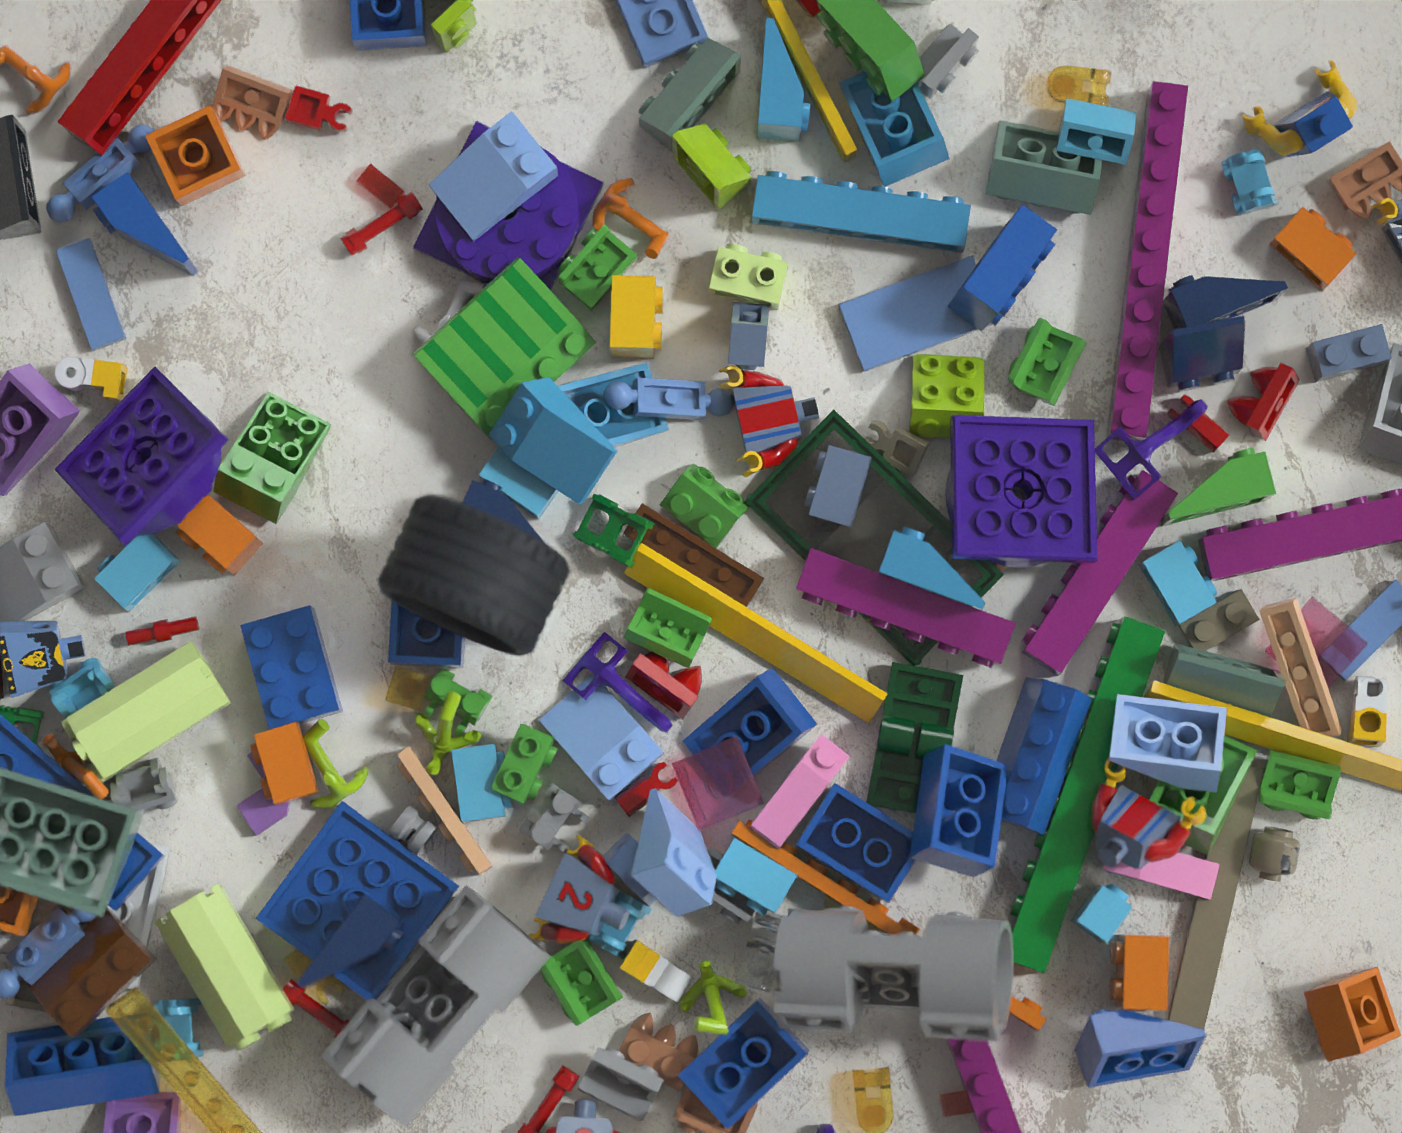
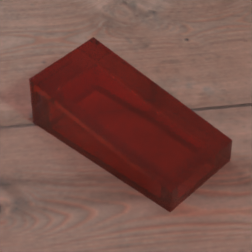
(380, 186)
(955, 1103)

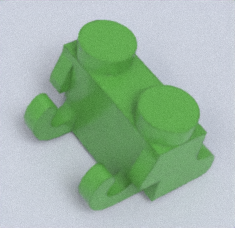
(470, 706)

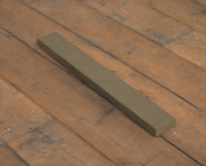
(1212, 917)

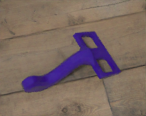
(1141, 451)
(606, 675)

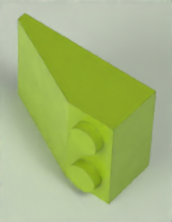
(710, 164)

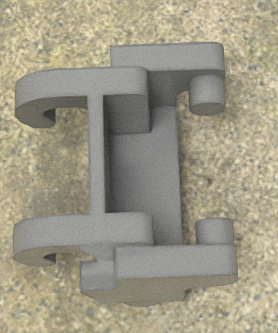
(144, 788)
(553, 818)

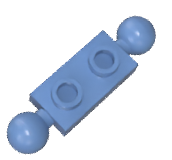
(99, 173)
(669, 398)
(42, 948)

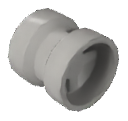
(413, 830)

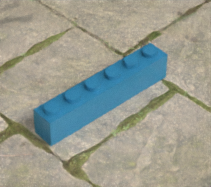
(860, 212)

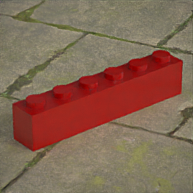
(133, 70)

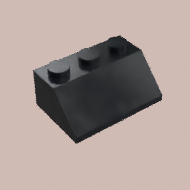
(17, 192)

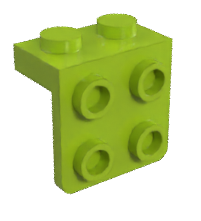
(454, 24)
(942, 389)

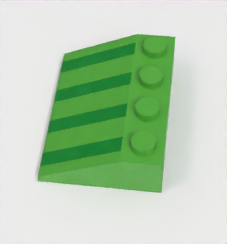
(501, 339)

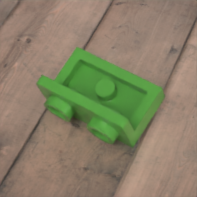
(591, 271)
(1045, 362)
(704, 504)
(668, 628)
(524, 763)
(1299, 785)
(580, 981)

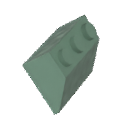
(689, 91)
(1033, 171)
(1224, 679)

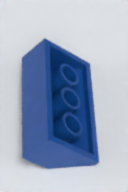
(1039, 750)
(60, 1071)

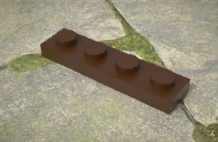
(697, 557)

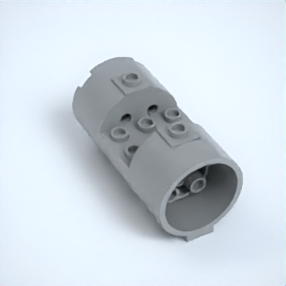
(837, 967)
(405, 1040)

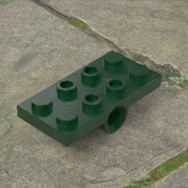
(914, 721)

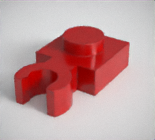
(312, 108)

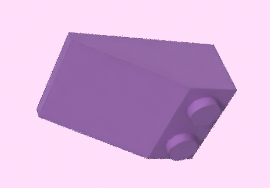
(30, 422)
(144, 1114)

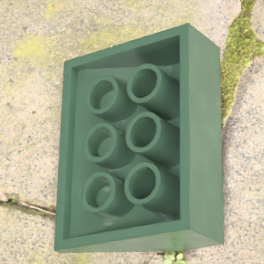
(62, 842)

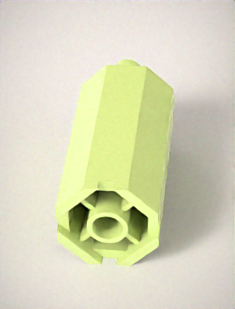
(145, 712)
(225, 968)

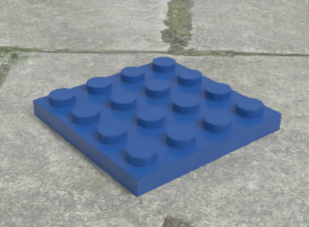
(332, 876)

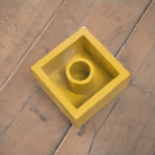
(633, 315)

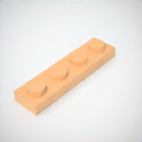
(1300, 667)
(434, 799)

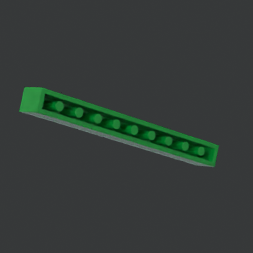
(1069, 829)

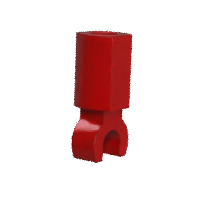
(1204, 428)
(637, 794)

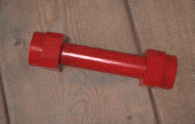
(407, 206)
(298, 997)
(563, 1081)

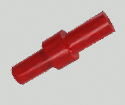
(162, 630)

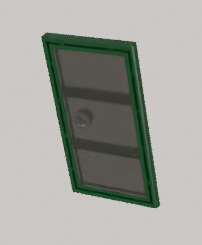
(884, 507)

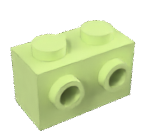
(748, 276)

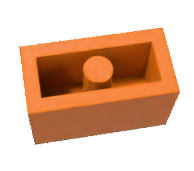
(1313, 247)
(285, 764)

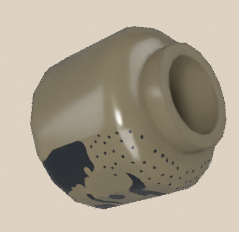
(1274, 853)

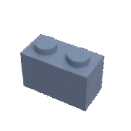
(748, 335)
(1348, 353)
(838, 486)

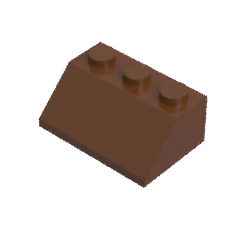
(92, 973)

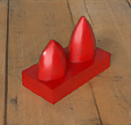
(1276, 389)
(674, 692)

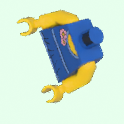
(1311, 124)

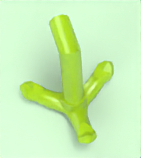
(441, 739)
(335, 783)
(710, 984)

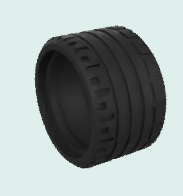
(474, 575)

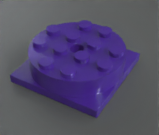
(538, 233)
(1043, 458)
(146, 460)

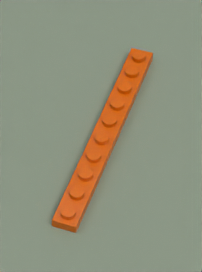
(845, 893)

